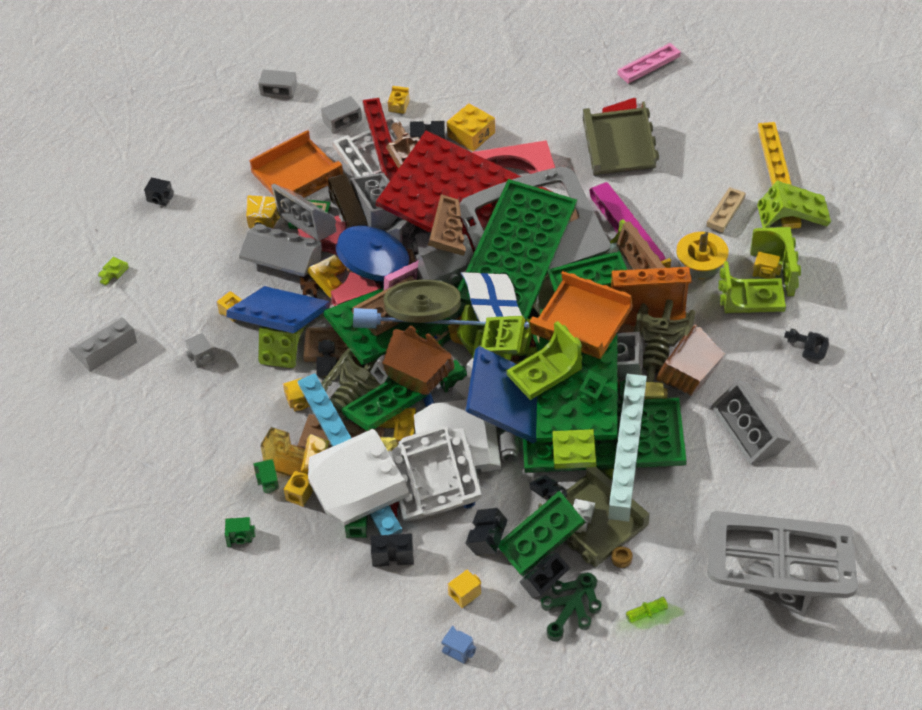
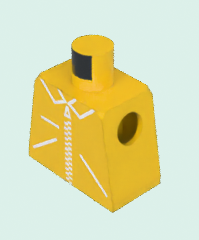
(261, 211)

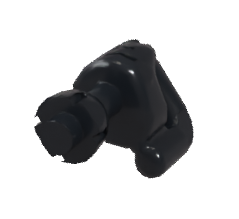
(811, 342)

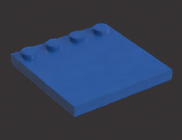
(278, 309)
(498, 399)

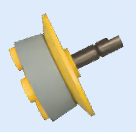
(702, 253)

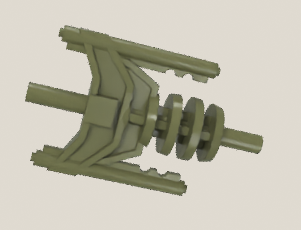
(660, 335)
(353, 381)

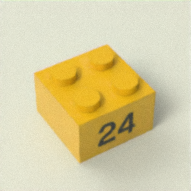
(471, 127)

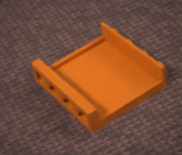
(295, 166)
(653, 289)
(587, 310)

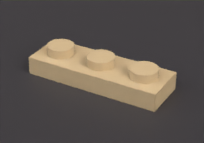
(726, 209)

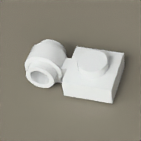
(586, 511)

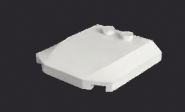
(360, 152)
(479, 433)
(436, 472)
(356, 478)

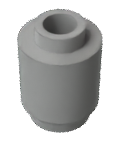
(508, 447)

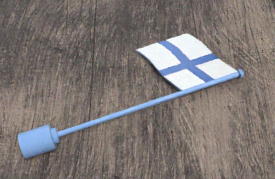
(489, 295)

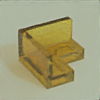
(286, 456)

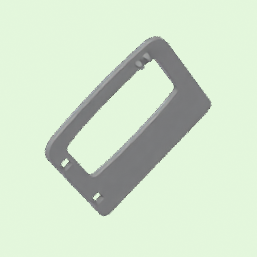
(583, 236)

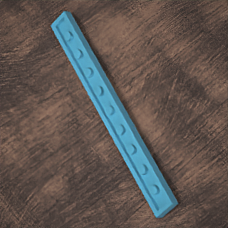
(337, 433)

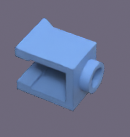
(458, 645)

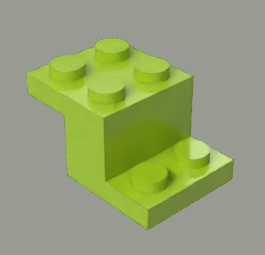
(501, 335)
(574, 449)

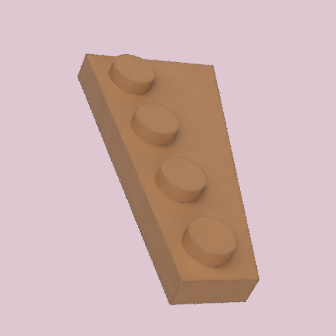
(447, 228)

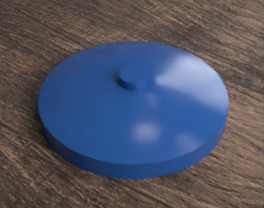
(371, 252)

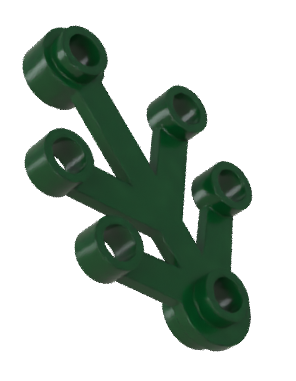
(572, 602)

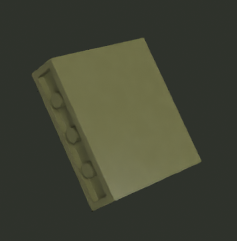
(620, 140)
(602, 533)

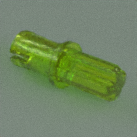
(647, 610)

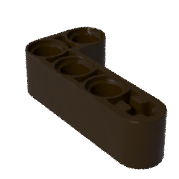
(345, 198)

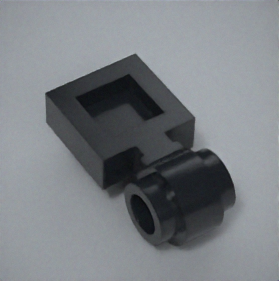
(326, 363)
(547, 487)

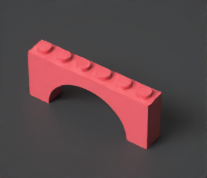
(526, 157)
(355, 284)

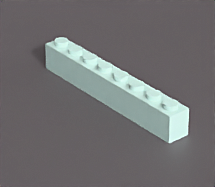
(627, 448)

